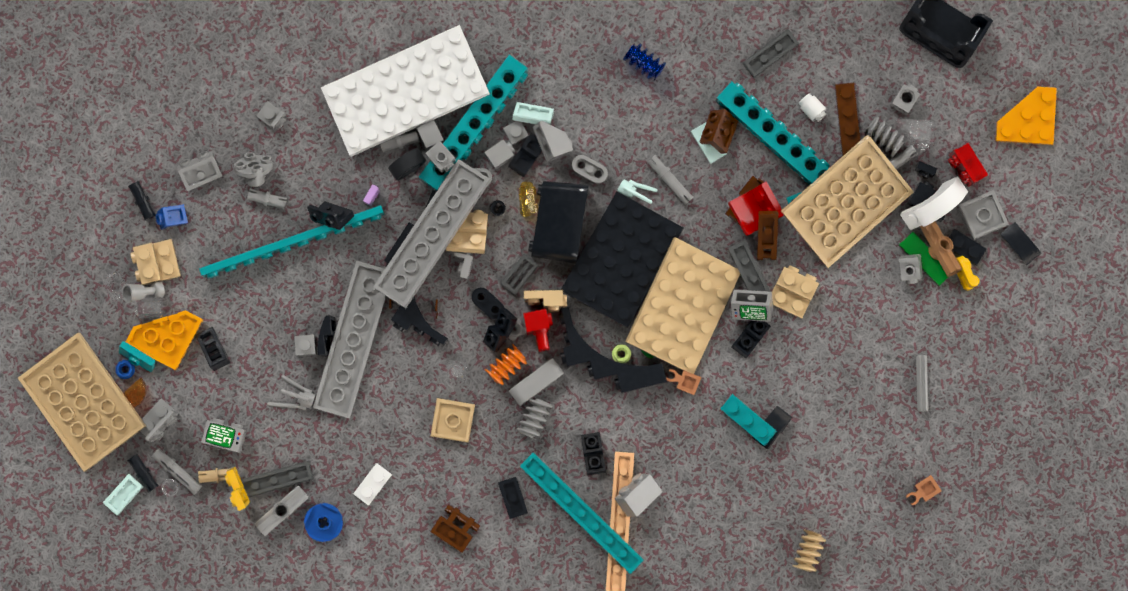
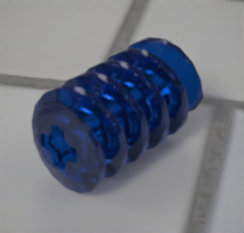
(644, 61)

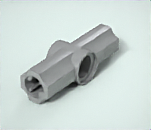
(272, 519)

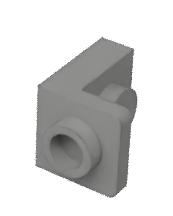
(272, 116)
(465, 267)

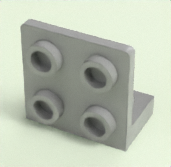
(158, 420)

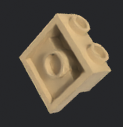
(471, 234)
(155, 262)
(794, 291)
(552, 299)

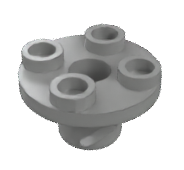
(254, 168)

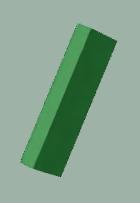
(930, 266)

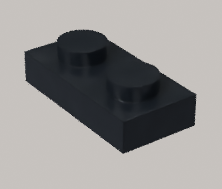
(966, 247)
(512, 497)

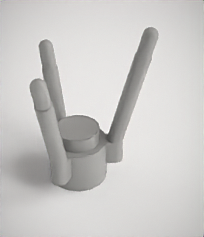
(305, 398)

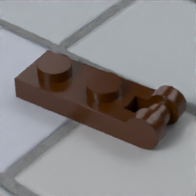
(767, 234)

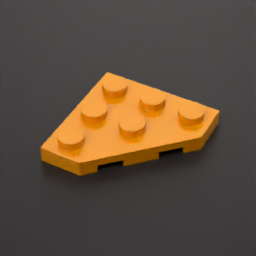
(1030, 120)
(166, 337)

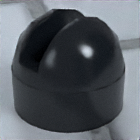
(501, 209)

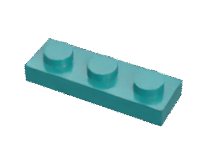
(748, 419)

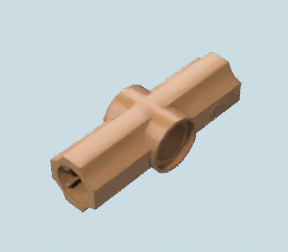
(941, 249)

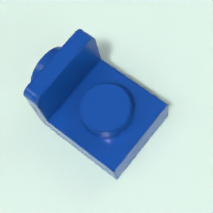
(171, 216)

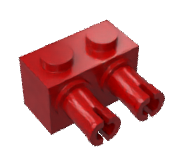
(539, 324)

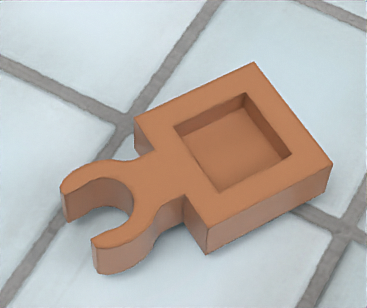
(686, 382)
(925, 489)

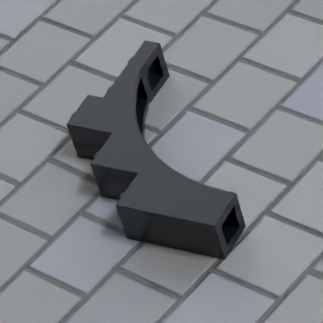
(411, 315)
(628, 376)

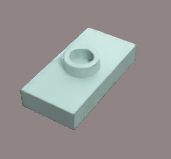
(532, 113)
(709, 151)
(123, 494)

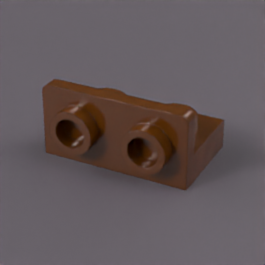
(719, 130)

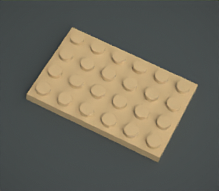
(847, 201)
(683, 306)
(81, 402)

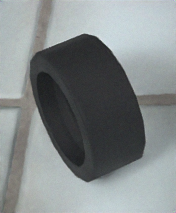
(407, 164)

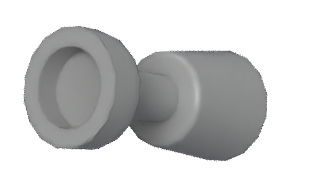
(137, 292)

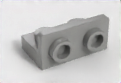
(199, 170)

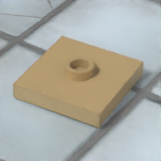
(452, 420)

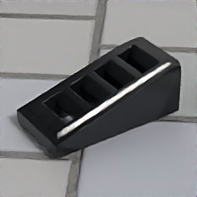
(220, 362)

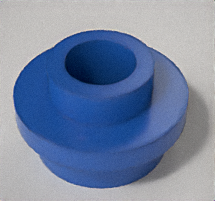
(120, 365)

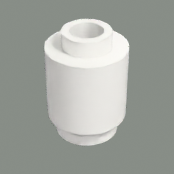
(812, 107)

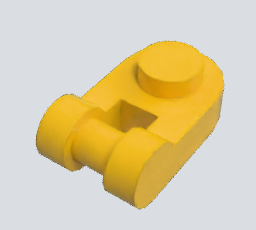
(966, 276)

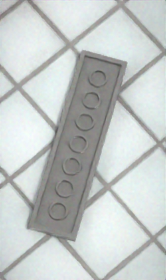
(432, 233)
(351, 342)

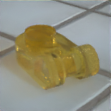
(526, 197)

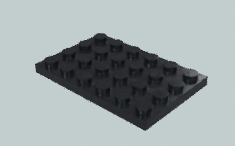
(621, 259)

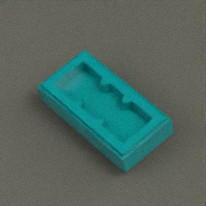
(136, 357)

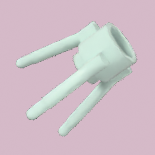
(628, 189)

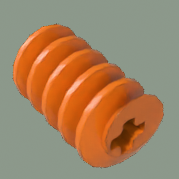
(506, 365)

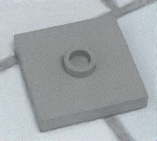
(983, 215)

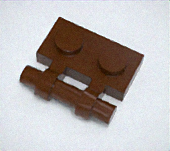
(453, 534)

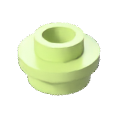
(621, 348)

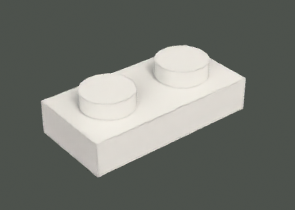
(372, 484)

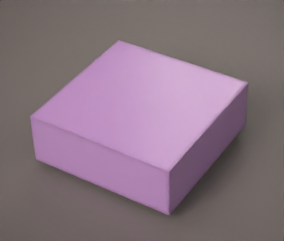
(371, 195)

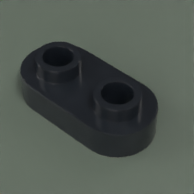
(488, 303)

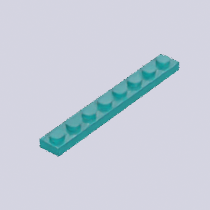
(582, 513)

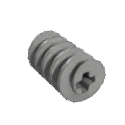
(885, 136)
(534, 418)

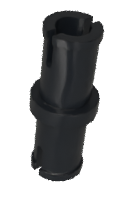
(141, 200)
(142, 473)

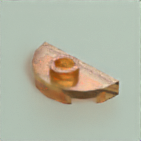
(136, 393)

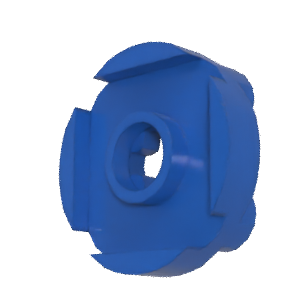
(328, 532)

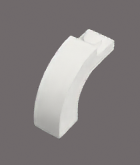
(936, 206)

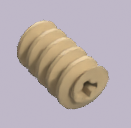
(809, 551)

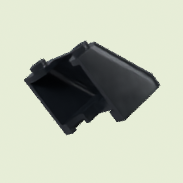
(945, 30)
(559, 221)

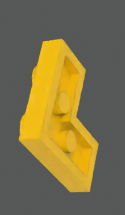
(239, 496)

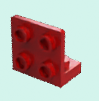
(967, 164)
(749, 204)

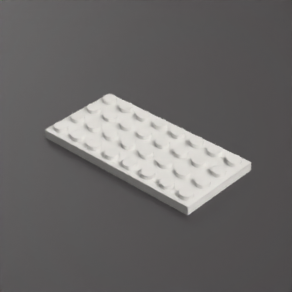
(405, 90)

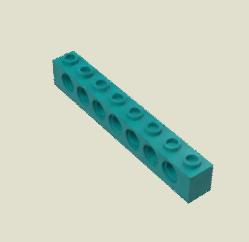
(509, 67)
(726, 100)

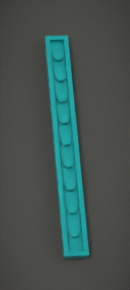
(302, 239)

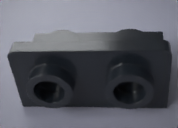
(330, 215)

